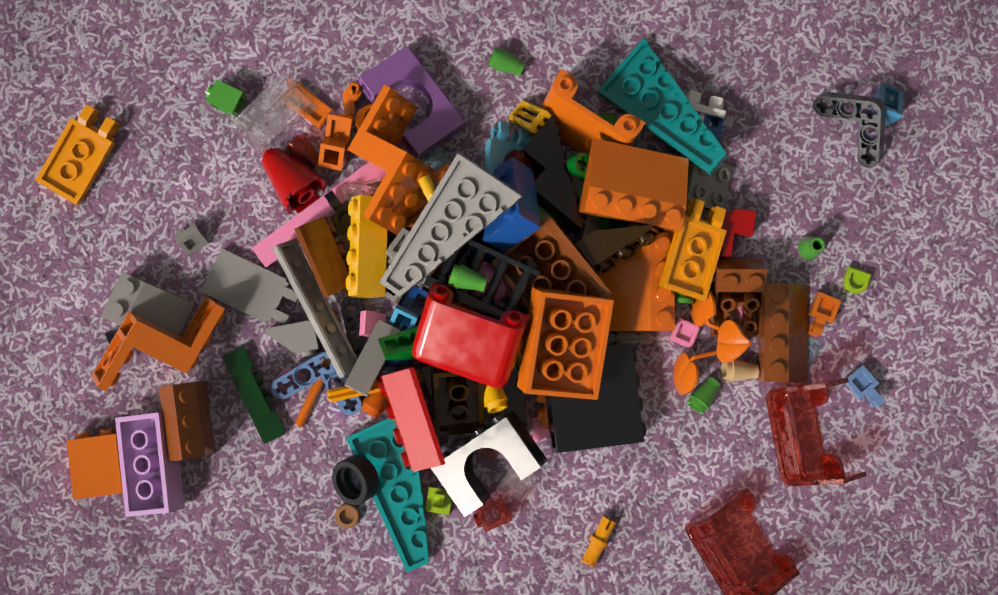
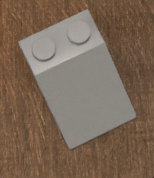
(148, 302)

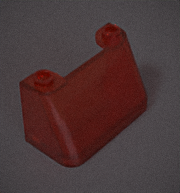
(738, 550)

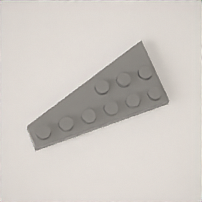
(456, 212)

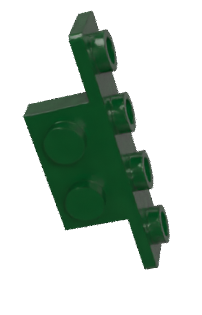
(254, 395)

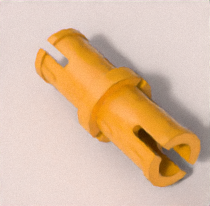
(598, 541)

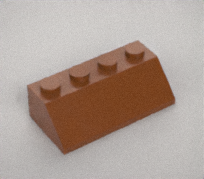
(783, 334)

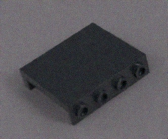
(602, 422)

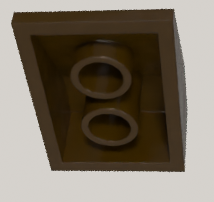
(456, 403)

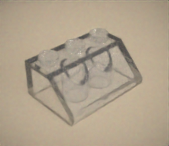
(274, 114)

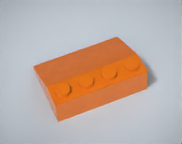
(635, 185)
(636, 290)
(564, 344)

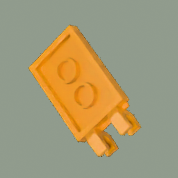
(78, 155)
(694, 252)

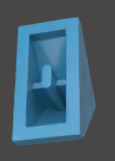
(893, 102)
(404, 319)

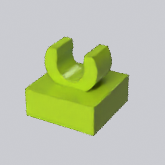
(438, 501)

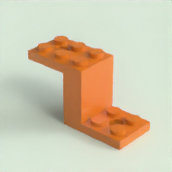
(377, 145)
(158, 342)

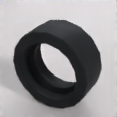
(344, 485)

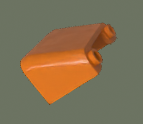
(580, 124)

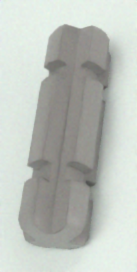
(642, 338)

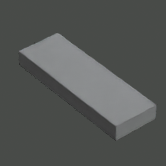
(370, 360)

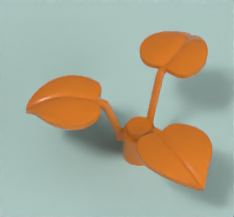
(730, 346)

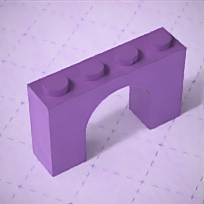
(405, 70)

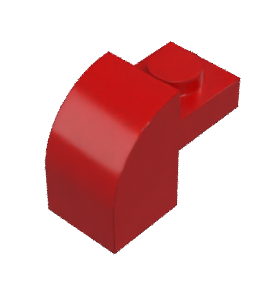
(739, 224)

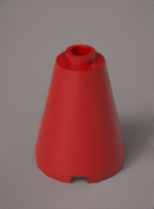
(292, 181)

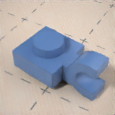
(862, 384)

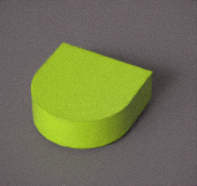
(855, 280)

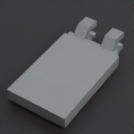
(248, 288)

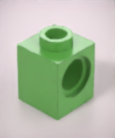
(225, 98)

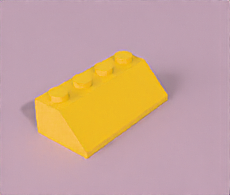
(366, 252)

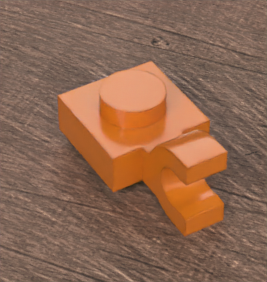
(824, 311)

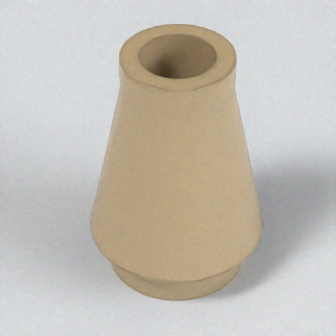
(739, 370)

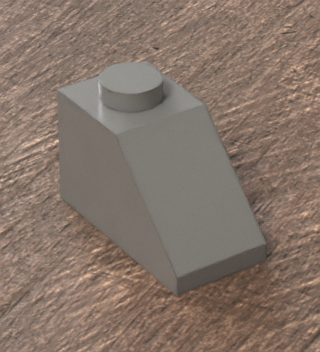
(296, 337)

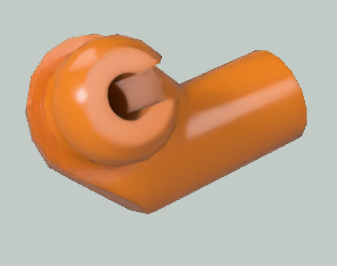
(350, 98)

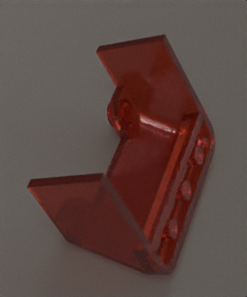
(799, 437)

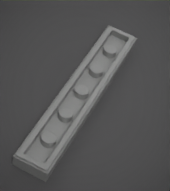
(316, 307)

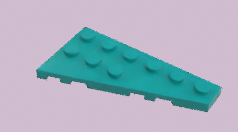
(650, 93)
(399, 492)

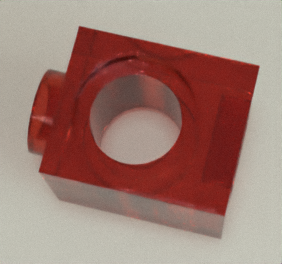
(503, 518)

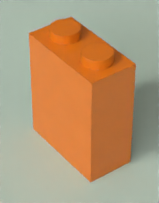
(94, 464)

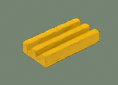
(535, 121)

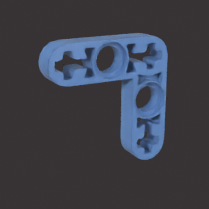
(326, 374)

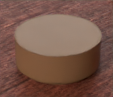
(347, 516)

